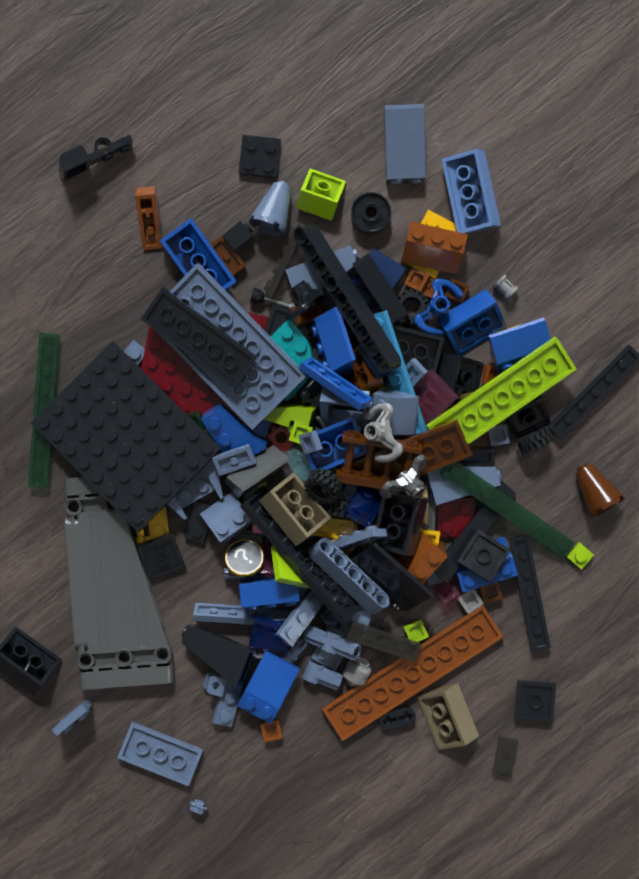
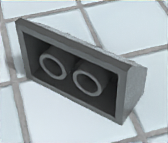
(246, 479)

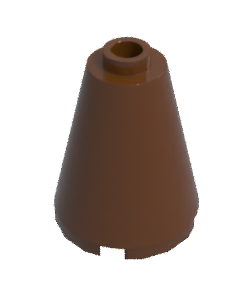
(597, 491)

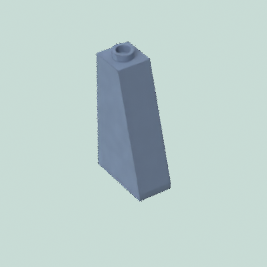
(306, 272)
(442, 490)

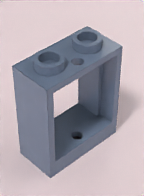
(333, 416)

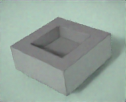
(470, 600)

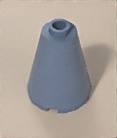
(273, 210)

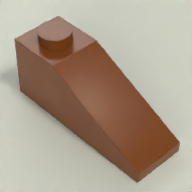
(148, 217)

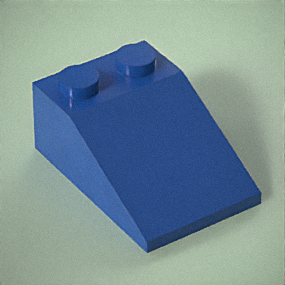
(268, 687)

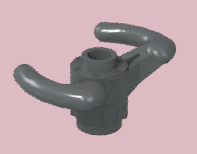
(407, 480)

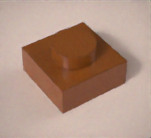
(271, 731)

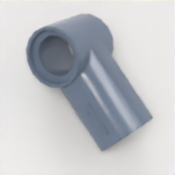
(318, 673)

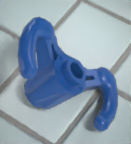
(437, 286)

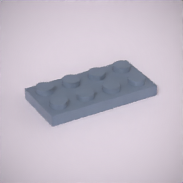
(160, 753)

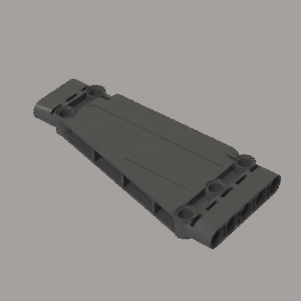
(111, 597)

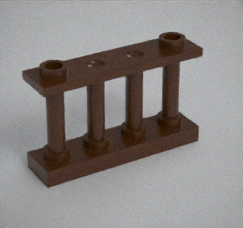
(366, 476)

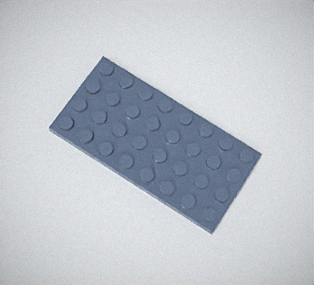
(271, 375)

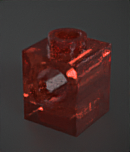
(281, 446)

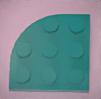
(295, 345)

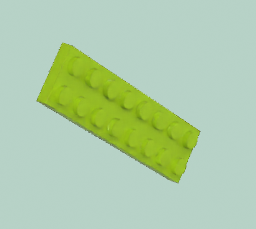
(509, 390)

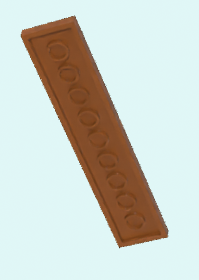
(406, 678)

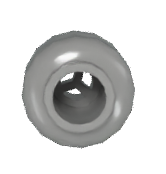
(357, 672)

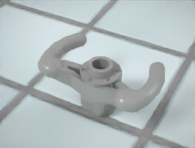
(381, 431)

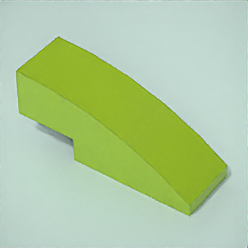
(288, 413)

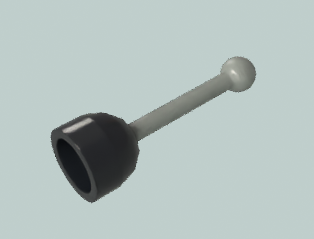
(258, 297)

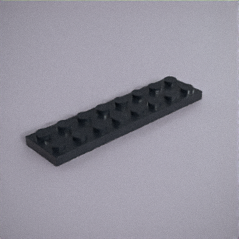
(326, 589)

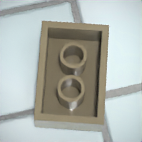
(294, 509)

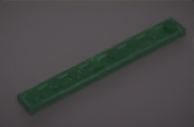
(44, 394)
(507, 508)

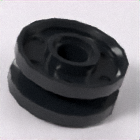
(374, 201)

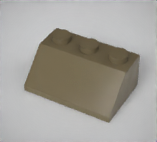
(448, 716)

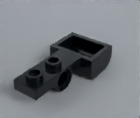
(78, 161)

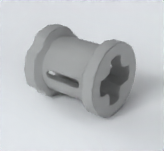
(505, 287)

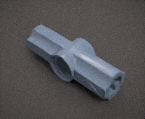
(332, 643)

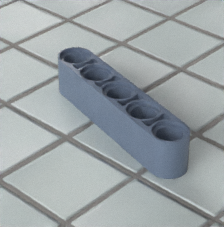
(349, 576)

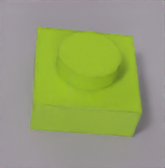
(297, 430)
(580, 555)
(416, 630)

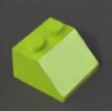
(320, 194)

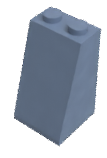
(404, 143)

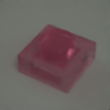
(448, 592)

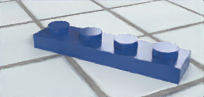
(335, 383)

